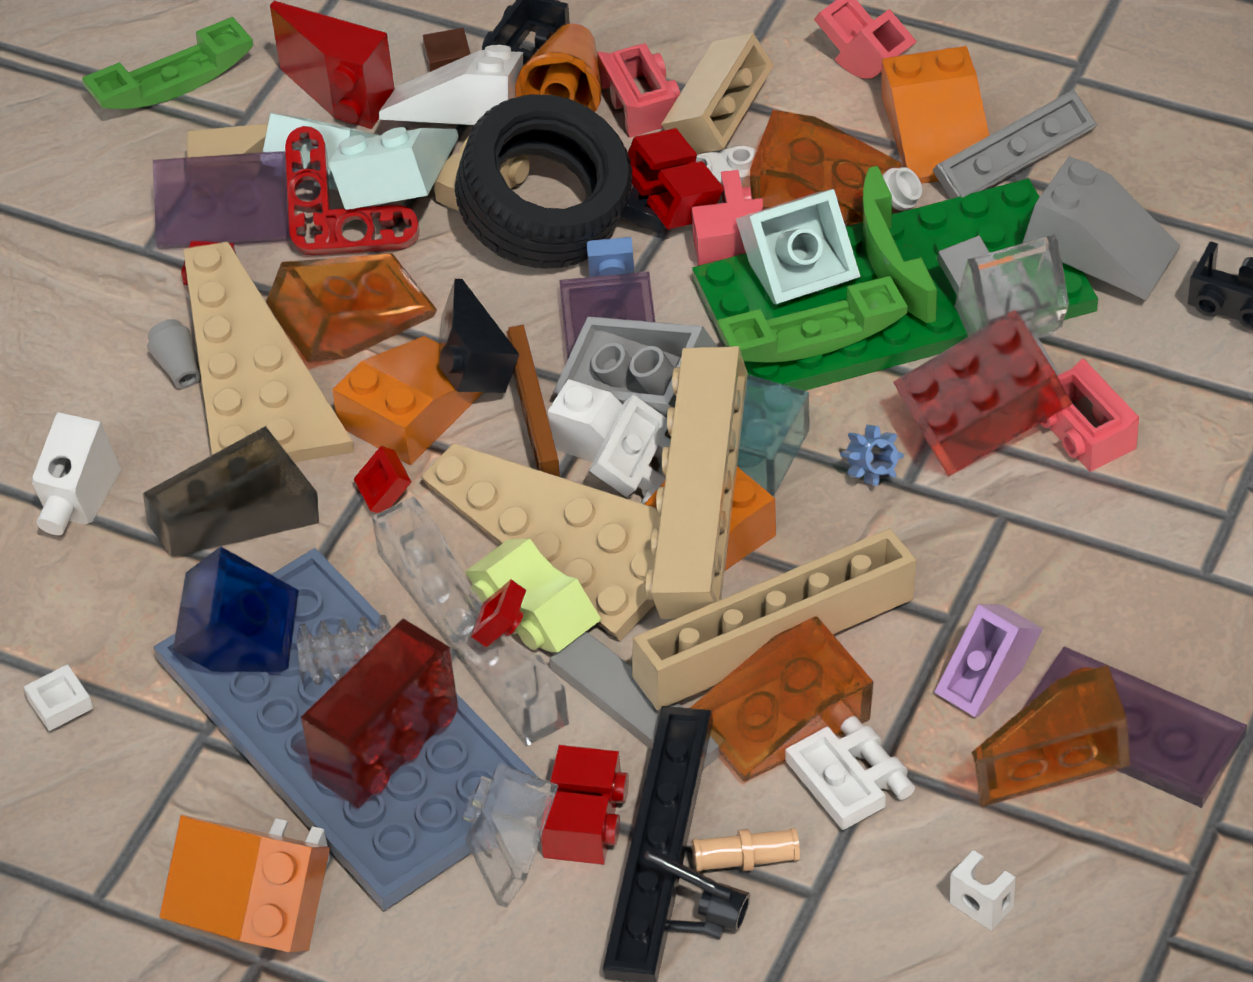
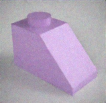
(987, 657)

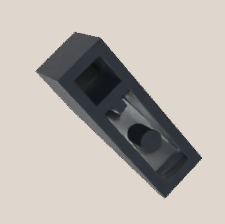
(472, 346)

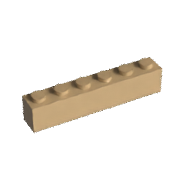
(698, 482)
(718, 638)

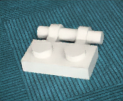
(630, 448)
(837, 778)

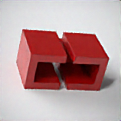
(669, 163)
(584, 805)

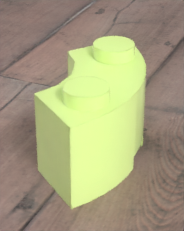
(553, 604)

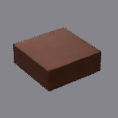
(445, 47)

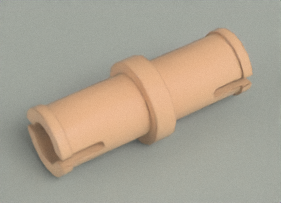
(745, 850)

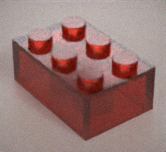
(982, 392)
(380, 713)

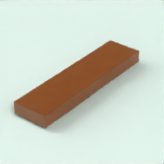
(533, 404)

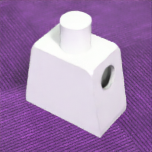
(73, 472)

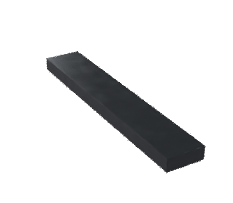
(662, 827)

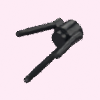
(720, 903)

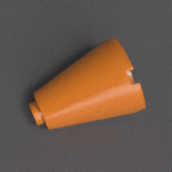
(564, 68)

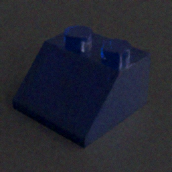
(235, 616)

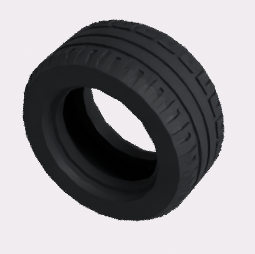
(563, 133)

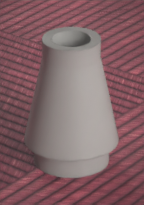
(174, 351)

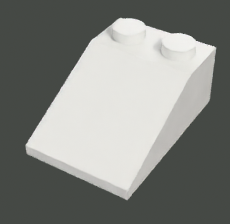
(458, 90)

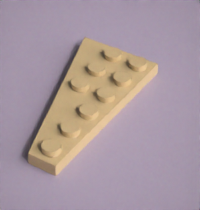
(251, 366)
(574, 526)

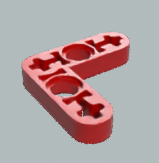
(332, 221)

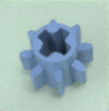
(860, 456)

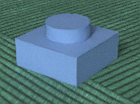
(610, 256)

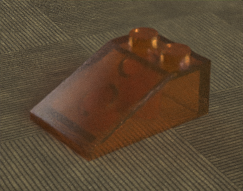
(811, 156)
(345, 303)
(784, 695)
(1056, 739)

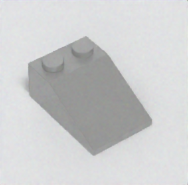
(1102, 229)
(631, 358)

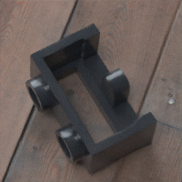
(528, 16)
(1220, 292)

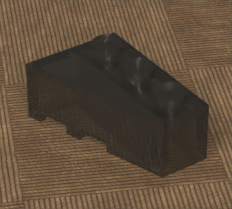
(231, 497)

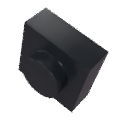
(640, 212)

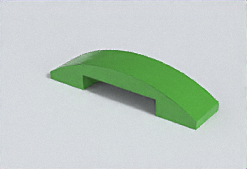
(175, 75)
(909, 276)
(818, 330)

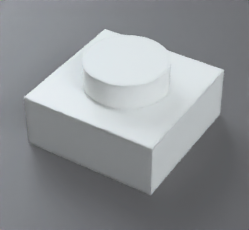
(58, 697)

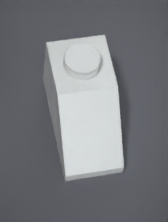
(582, 419)

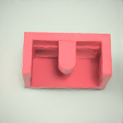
(642, 111)
(1079, 437)

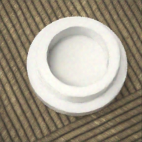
(904, 187)

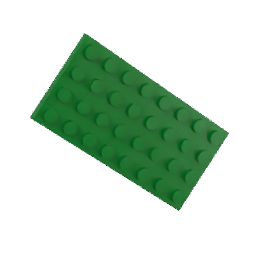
(994, 214)

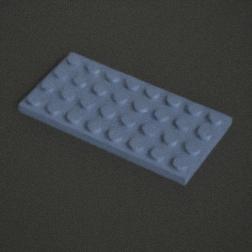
(416, 820)

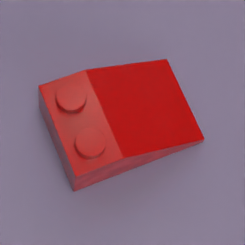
(334, 62)

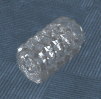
(336, 650)

